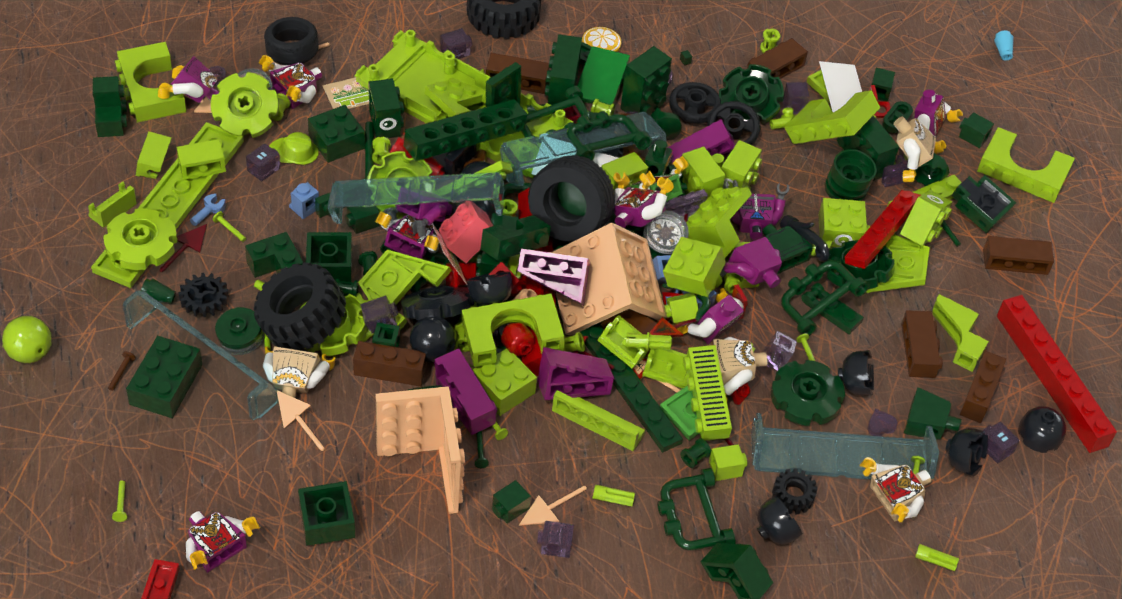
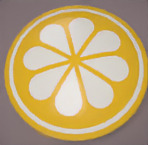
(602, 38)

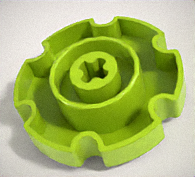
(239, 91)
(397, 166)
(140, 239)
(349, 331)

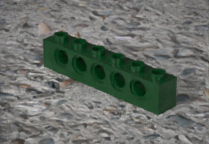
(464, 130)

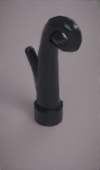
(822, 251)

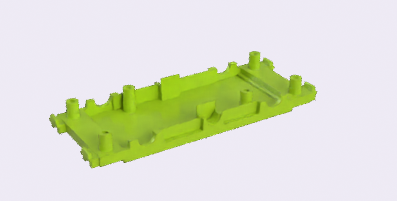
(418, 64)

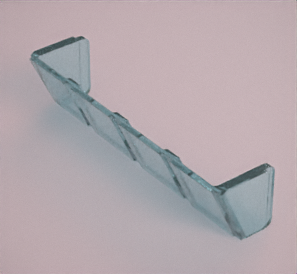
(542, 150)
(415, 191)
(141, 305)
(835, 452)

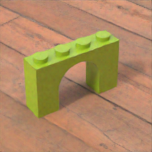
(144, 101)
(819, 122)
(1041, 183)
(535, 312)

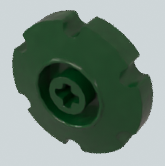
(754, 81)
(878, 270)
(807, 392)

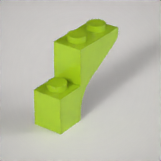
(959, 323)

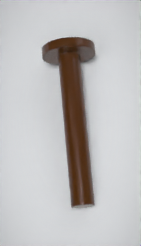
(127, 358)

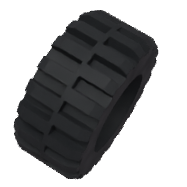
(502, 19)
(312, 321)

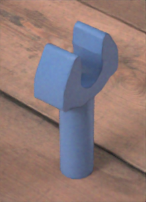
(209, 207)

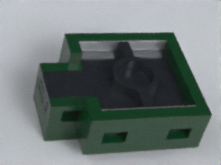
(982, 202)

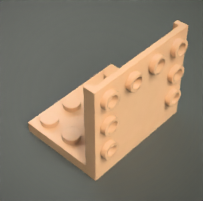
(618, 279)
(423, 422)

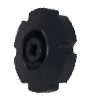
(437, 302)

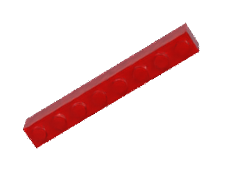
(1056, 374)

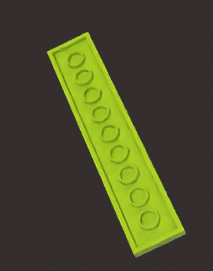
(173, 199)

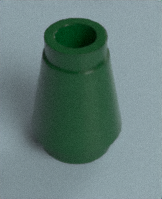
(158, 291)

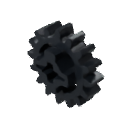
(203, 294)

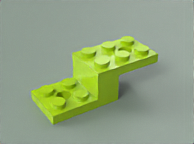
(712, 220)

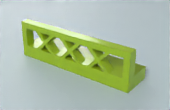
(598, 420)

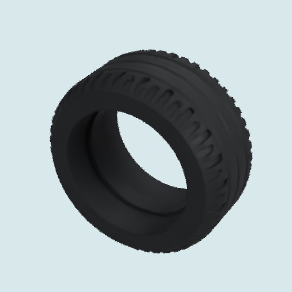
(291, 52)

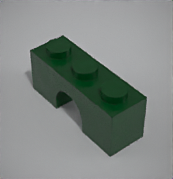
(503, 243)

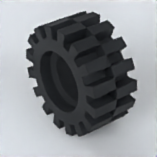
(797, 480)

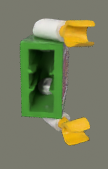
(650, 182)

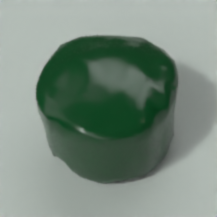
(668, 122)
(932, 171)

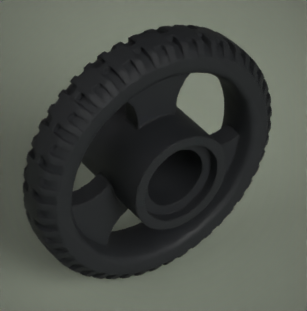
(696, 98)
(751, 125)

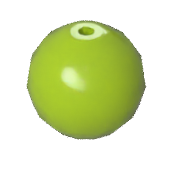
(26, 339)

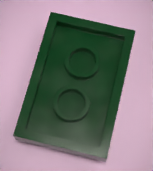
(504, 86)

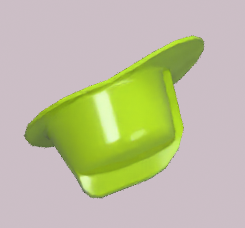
(296, 149)

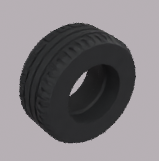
(589, 180)

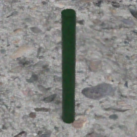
(368, 147)

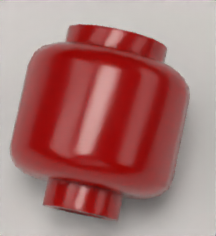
(517, 339)

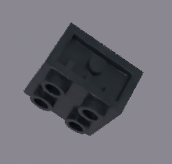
(455, 160)

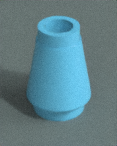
(1004, 44)

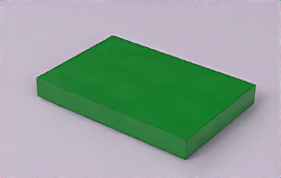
(602, 75)

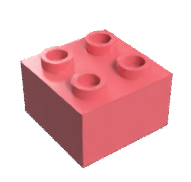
(464, 230)

